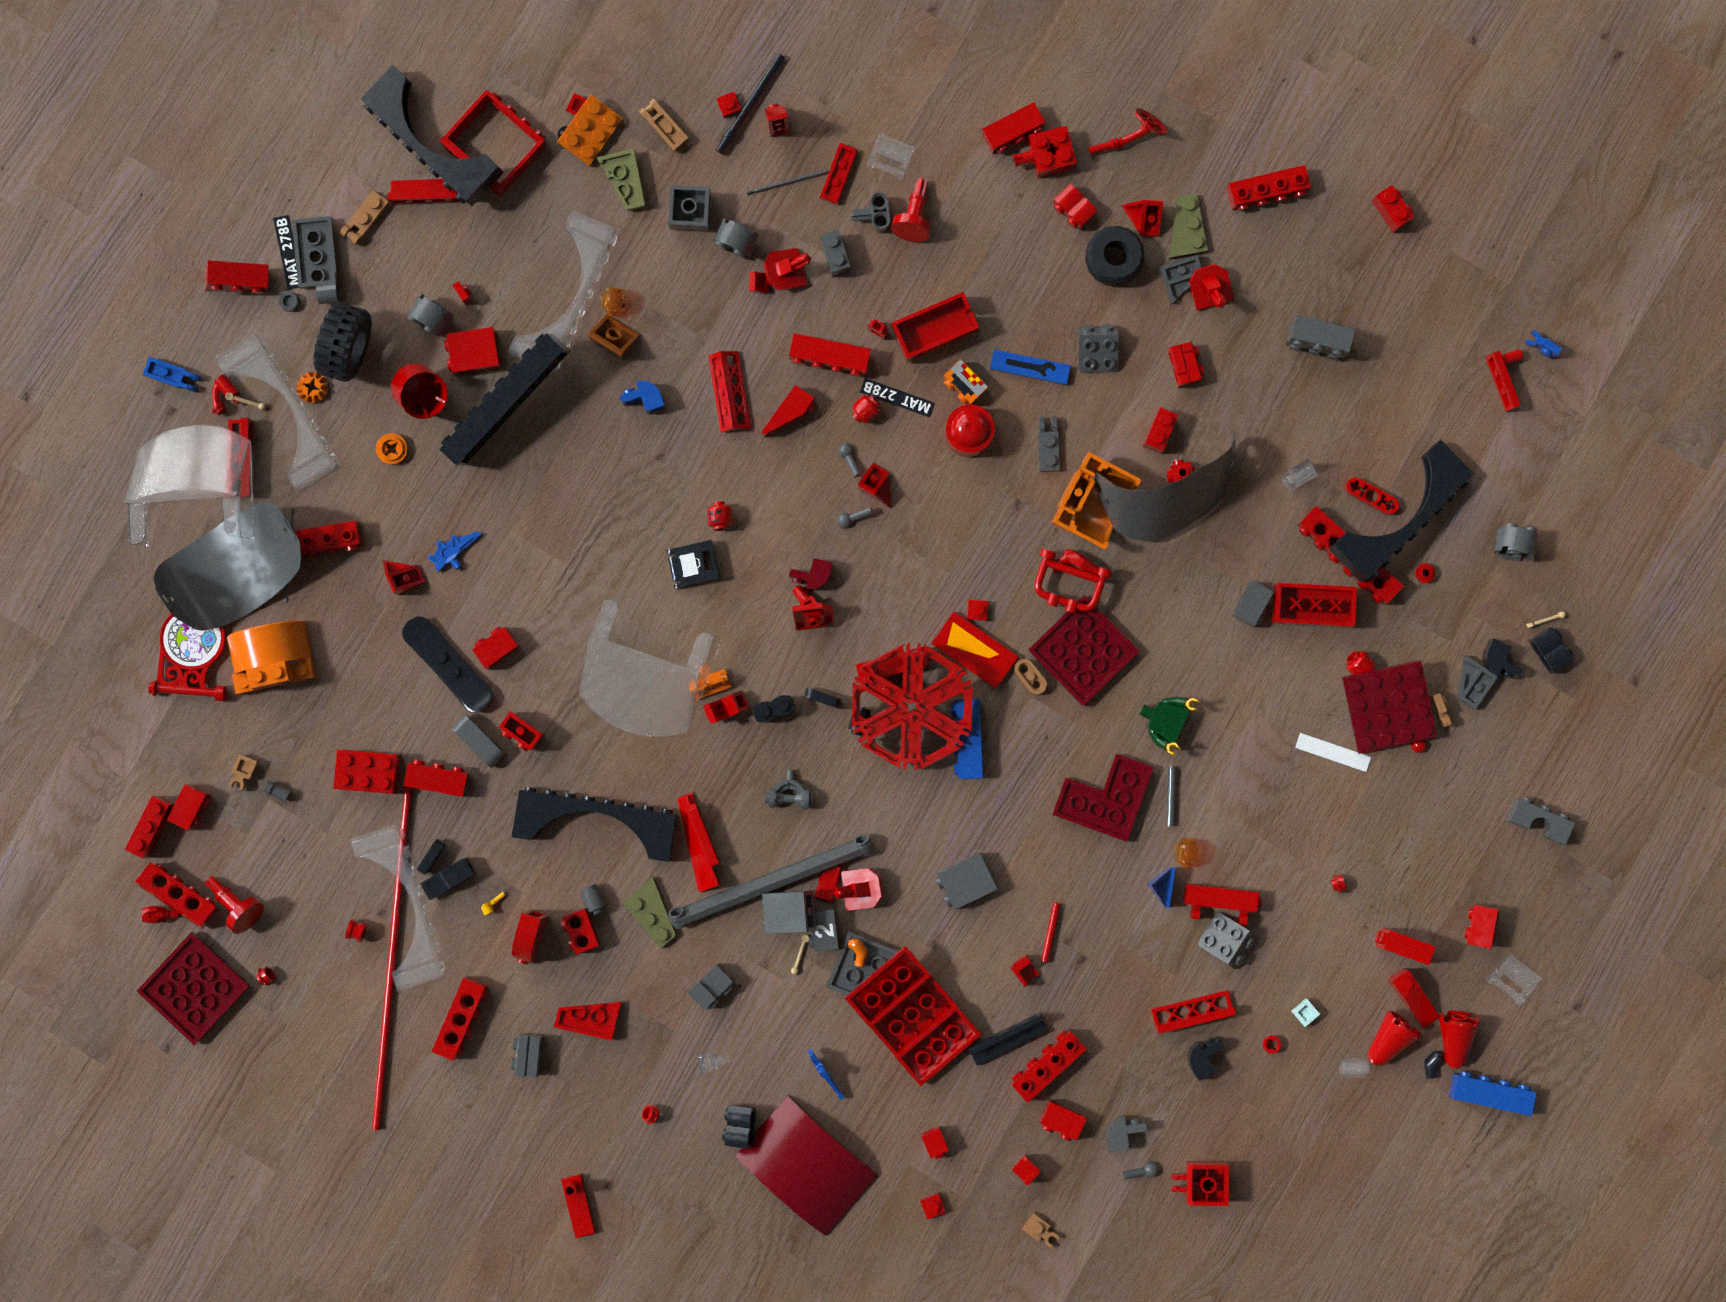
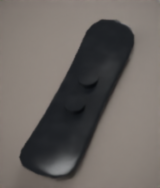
(447, 664)

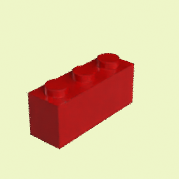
(1013, 128)
(435, 778)
(149, 827)

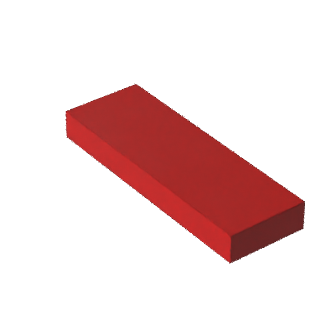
(838, 173)

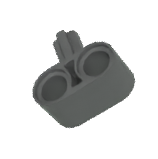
(874, 213)

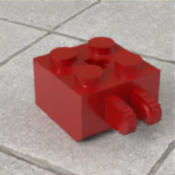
(1195, 1192)

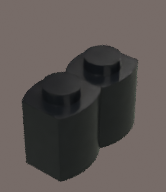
(1551, 650)
(767, 710)
(740, 1126)

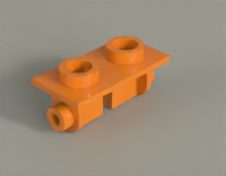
(716, 682)

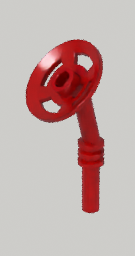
(1148, 125)

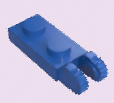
(169, 374)

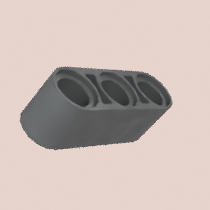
(478, 741)

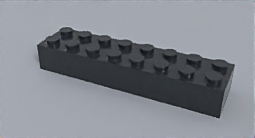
(504, 399)

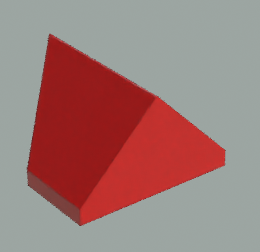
(1145, 216)
(876, 484)
(402, 576)

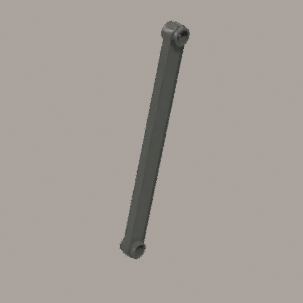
(683, 915)

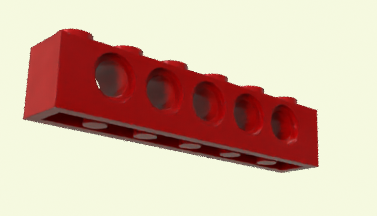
(1315, 517)

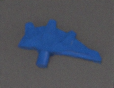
(448, 552)
(824, 1073)

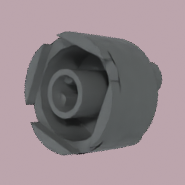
(735, 237)
(430, 314)
(1516, 542)

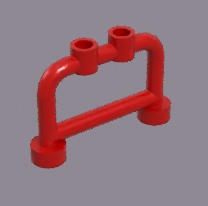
(1071, 605)

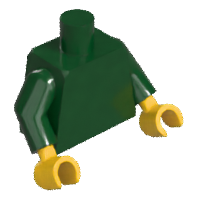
(1167, 720)

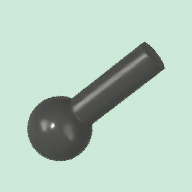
(846, 451)
(845, 520)
(1150, 1170)

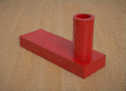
(1497, 365)
(578, 1205)

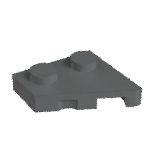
(1177, 276)
(1474, 682)

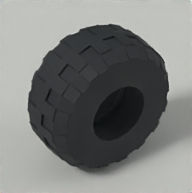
(1114, 237)

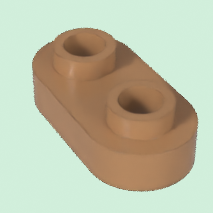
(1030, 676)

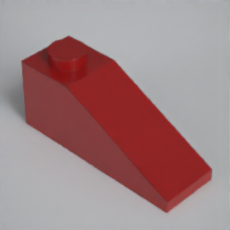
(777, 120)
(792, 409)
(1413, 997)

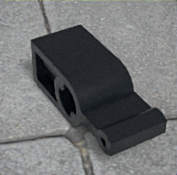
(448, 878)

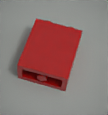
(472, 351)
(1404, 946)

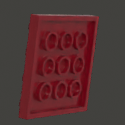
(1083, 652)
(1389, 706)
(193, 988)

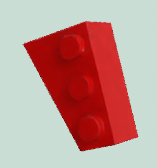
(236, 277)

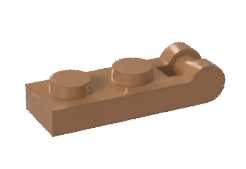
(664, 125)
(365, 217)

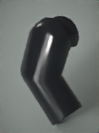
(1431, 1062)

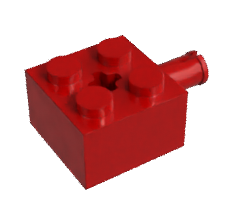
(1043, 160)

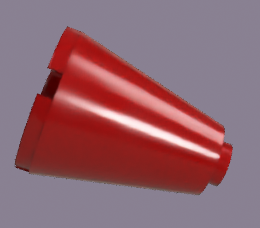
(1457, 1035)
(1391, 1039)

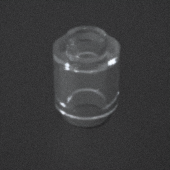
(1354, 1068)

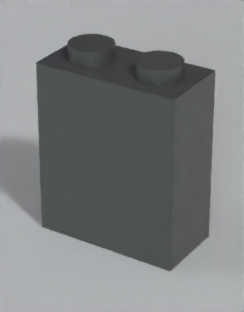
(966, 881)
(789, 912)

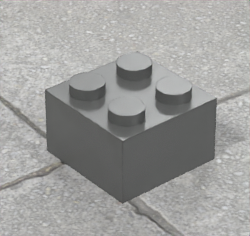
(689, 208)

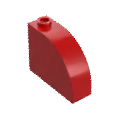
(528, 936)

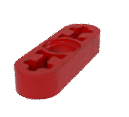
(1382, 507)

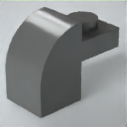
(1117, 1132)

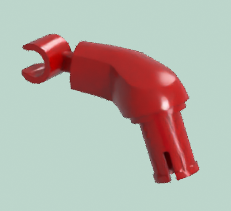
(1078, 560)

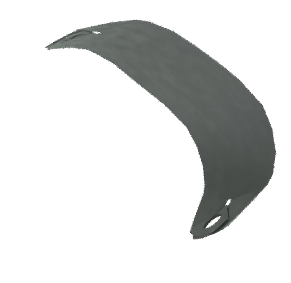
(1166, 510)
(230, 576)

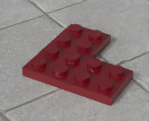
(1110, 809)

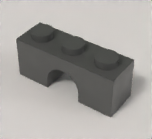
(1556, 826)

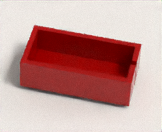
(935, 327)

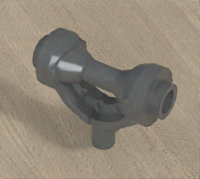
(776, 797)

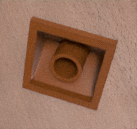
(613, 336)

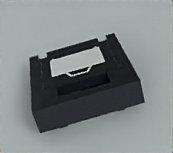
(689, 564)

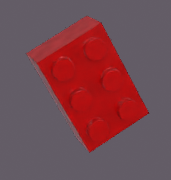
(366, 771)

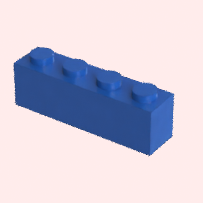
(970, 754)
(1492, 1094)

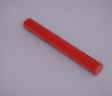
(1050, 932)

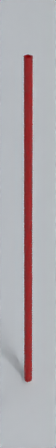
(389, 978)

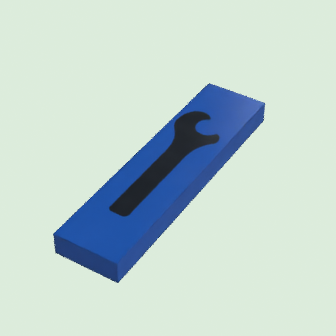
(1030, 367)

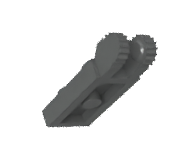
(1048, 446)

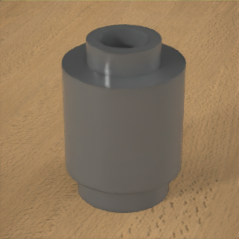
(593, 899)

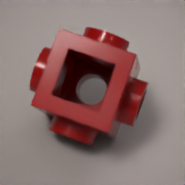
(1173, 471)

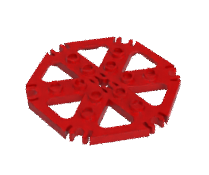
(895, 715)

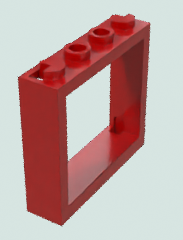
(508, 111)

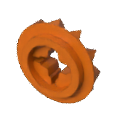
(315, 395)
(382, 450)

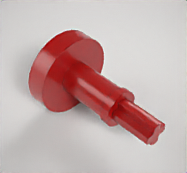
(912, 225)
(242, 913)

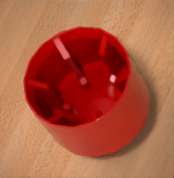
(419, 391)
(969, 430)

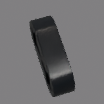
(822, 698)
(431, 857)

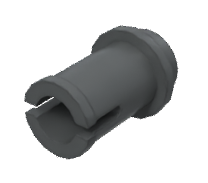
(277, 791)

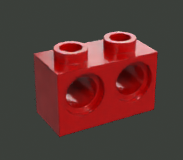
(586, 929)

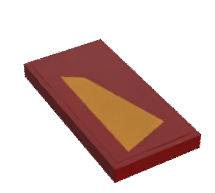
(974, 650)

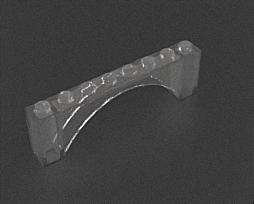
(593, 244)
(312, 457)
(388, 850)

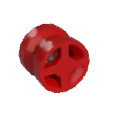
(356, 930)

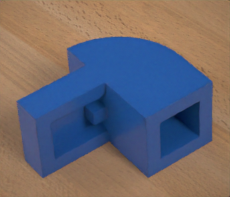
(647, 393)

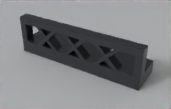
(1008, 1039)

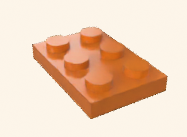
(589, 130)

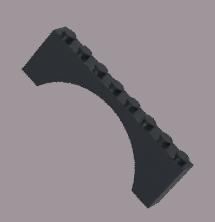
(466, 176)
(1443, 477)
(539, 809)

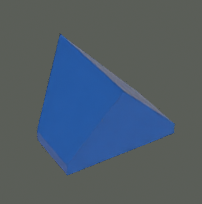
(1163, 885)

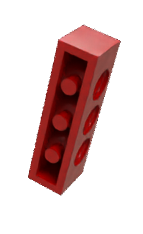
(199, 916)
(443, 1045)

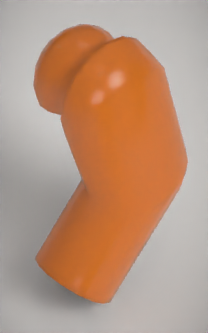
(860, 950)

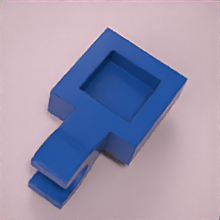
(1546, 347)

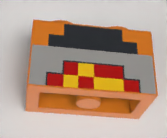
(965, 383)

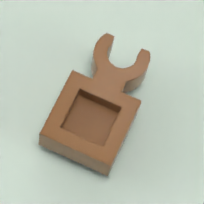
(1439, 706)
(244, 769)
(1038, 1229)

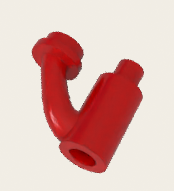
(223, 385)

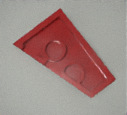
(589, 1020)

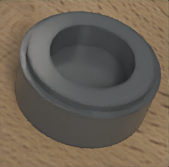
(289, 301)

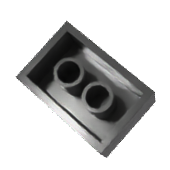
(1319, 337)

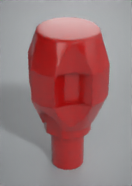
(157, 914)

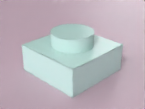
(1305, 1012)

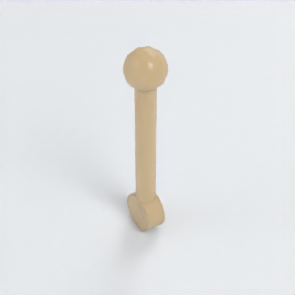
(229, 396)
(1561, 615)
(805, 938)

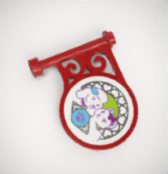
(189, 651)

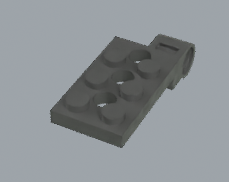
(328, 287)

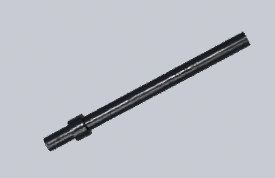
(729, 135)

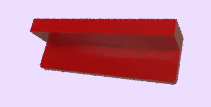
(420, 192)

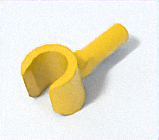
(487, 907)

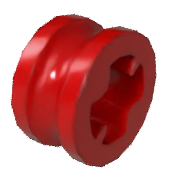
(1270, 1050)

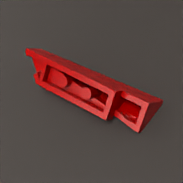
(699, 844)

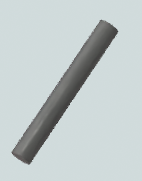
(1171, 796)

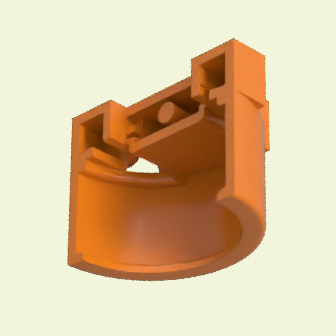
(1083, 501)
(265, 656)

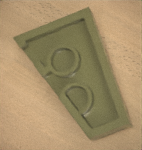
(625, 176)
(1188, 230)
(650, 912)

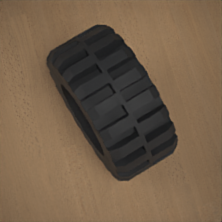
(342, 341)

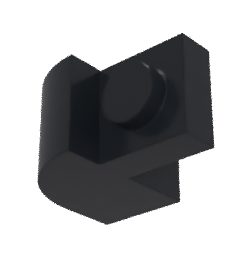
(1495, 658)
(1198, 1057)

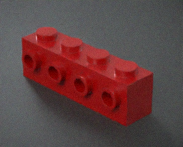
(1268, 187)
(829, 354)
(329, 538)
(1048, 1065)

